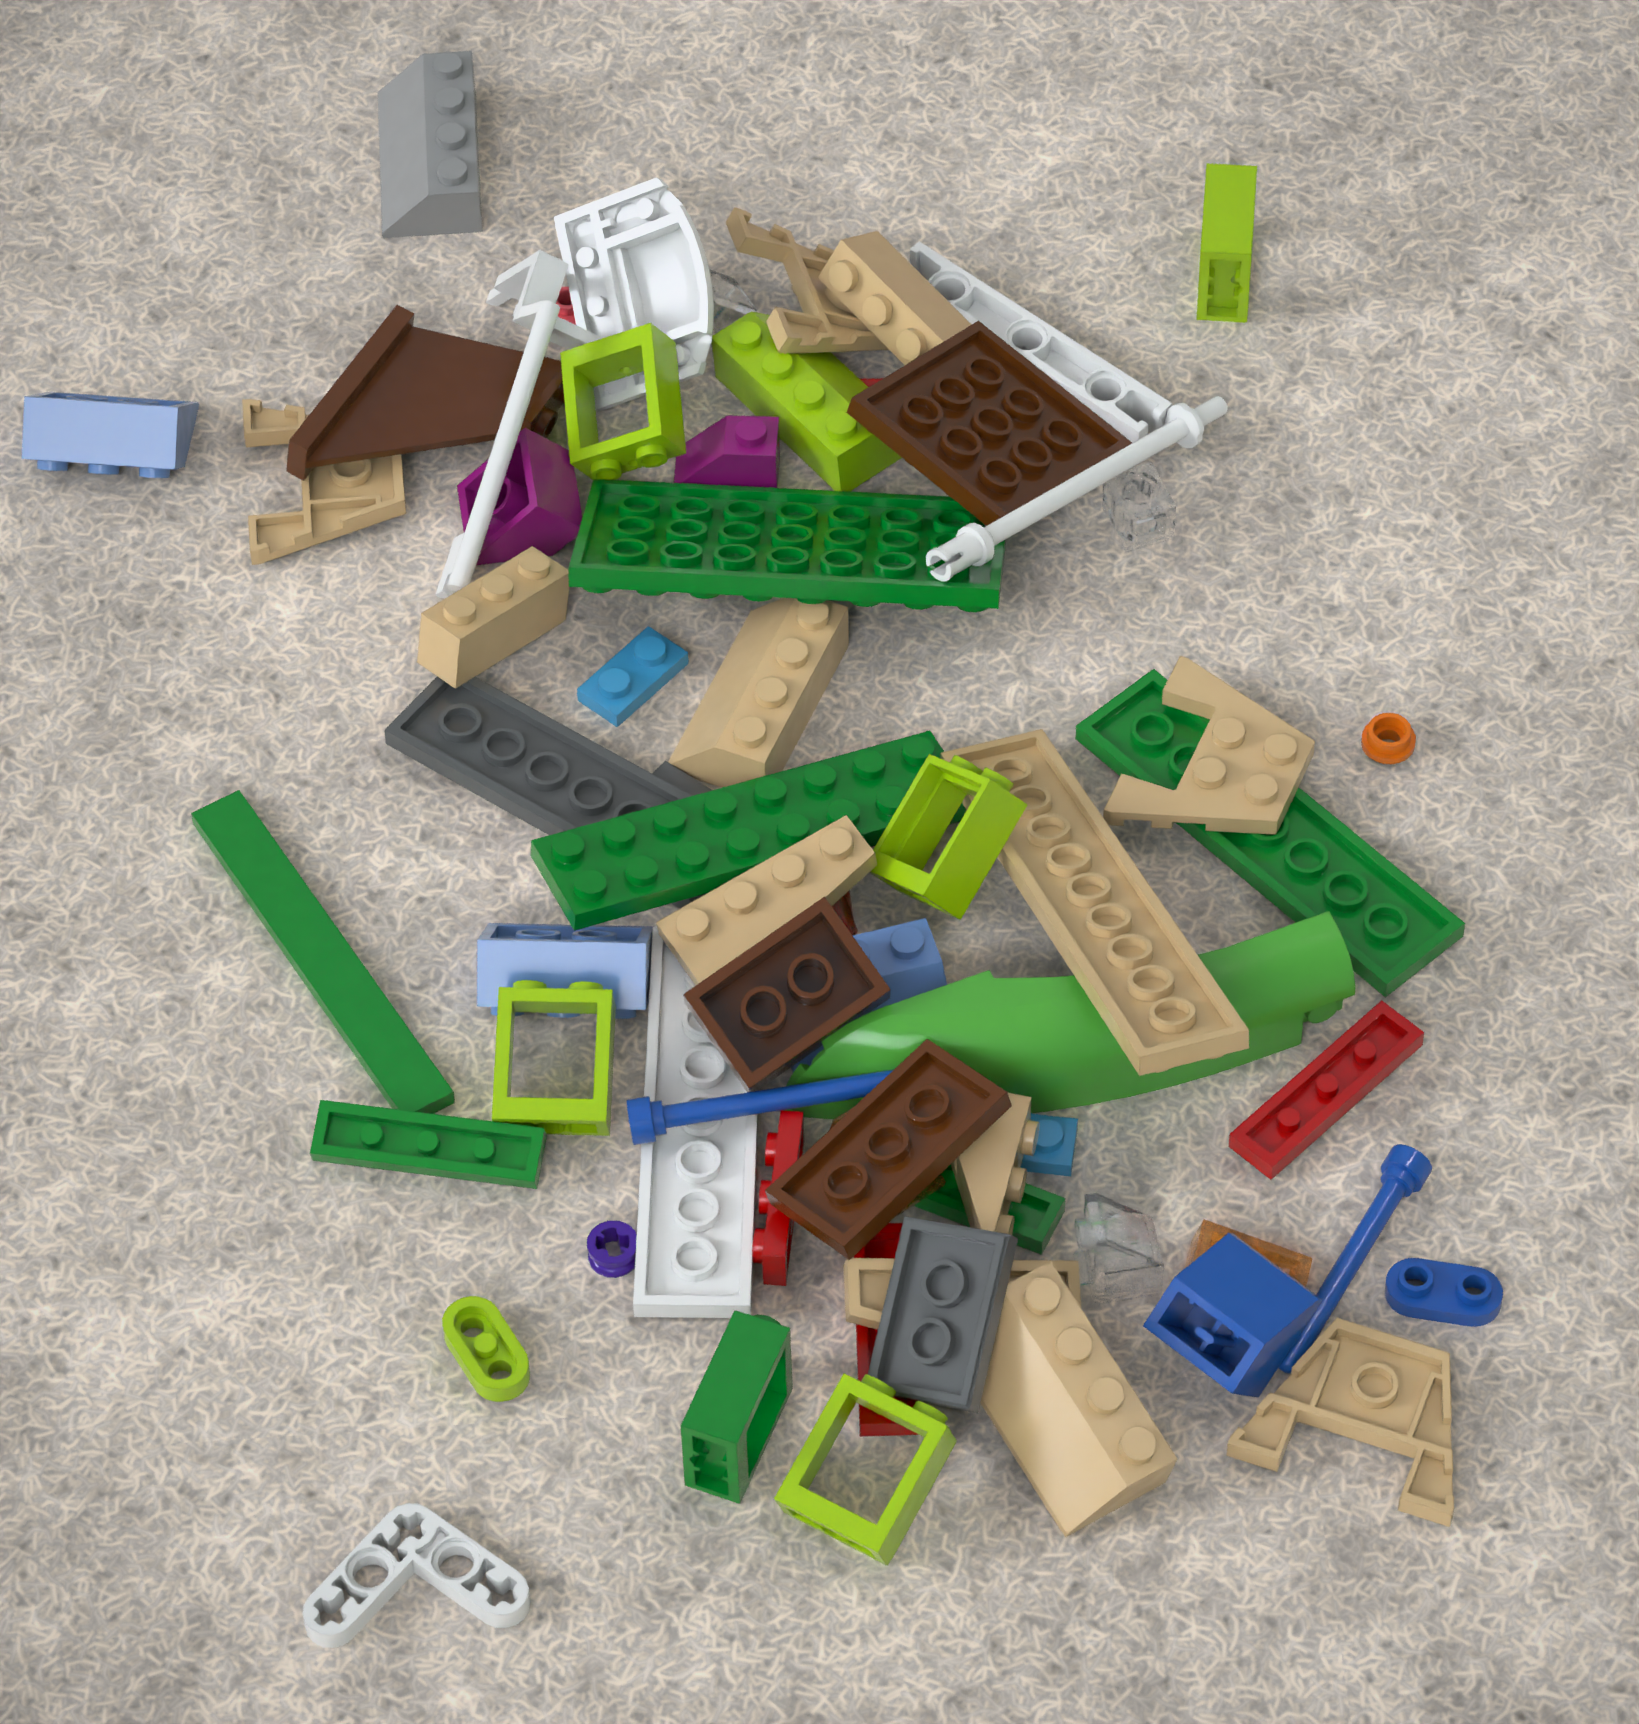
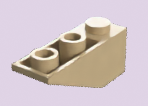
(991, 1171)

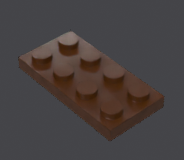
(888, 1148)

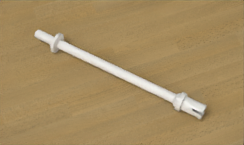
(976, 543)

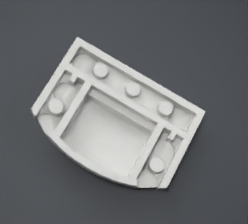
(636, 265)

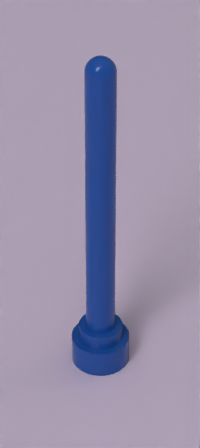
(652, 1118)
(1402, 1173)

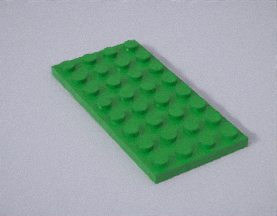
(776, 545)

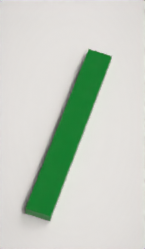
(322, 956)

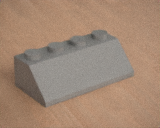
(430, 148)

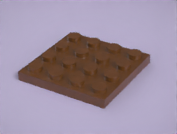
(984, 423)

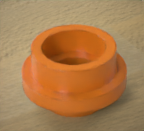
(1391, 727)

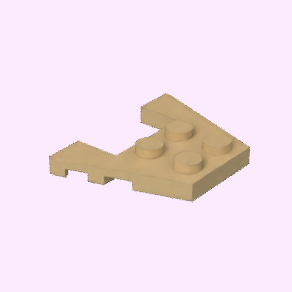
(825, 320)
(334, 496)
(1239, 772)
(1372, 1392)

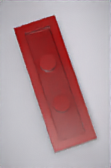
(774, 1242)

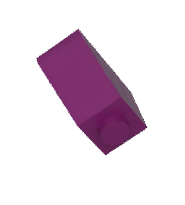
(733, 453)

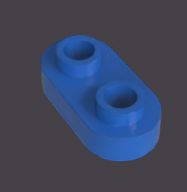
(1443, 1292)

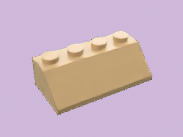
(764, 692)
(1069, 1406)

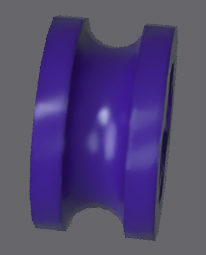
(598, 1255)

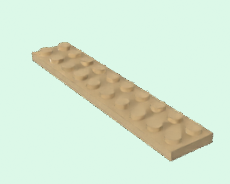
(1105, 914)

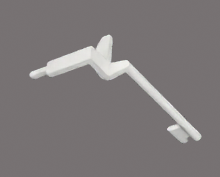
(537, 287)

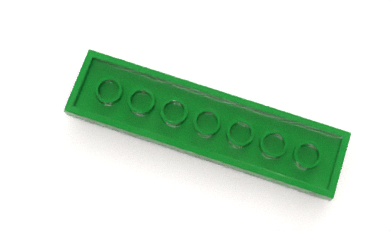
(719, 834)
(1304, 868)

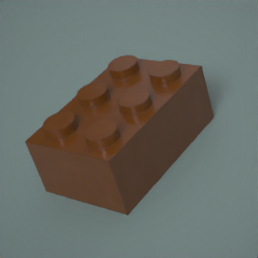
(786, 995)

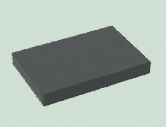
(942, 1312)

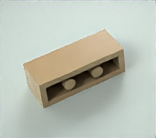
(890, 296)
(493, 617)

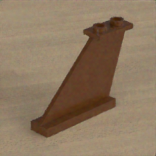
(419, 394)

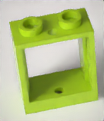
(1226, 242)
(608, 360)
(924, 819)
(556, 1115)
(873, 1540)

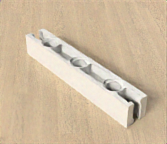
(1089, 378)

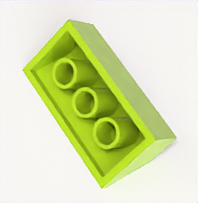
(807, 395)

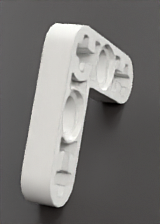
(419, 1557)

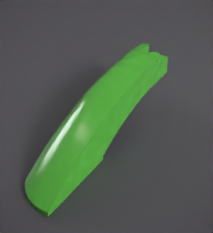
(1052, 1043)

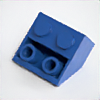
(1233, 1315)

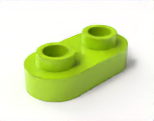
(488, 1352)

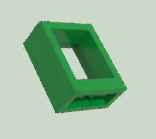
(737, 1406)

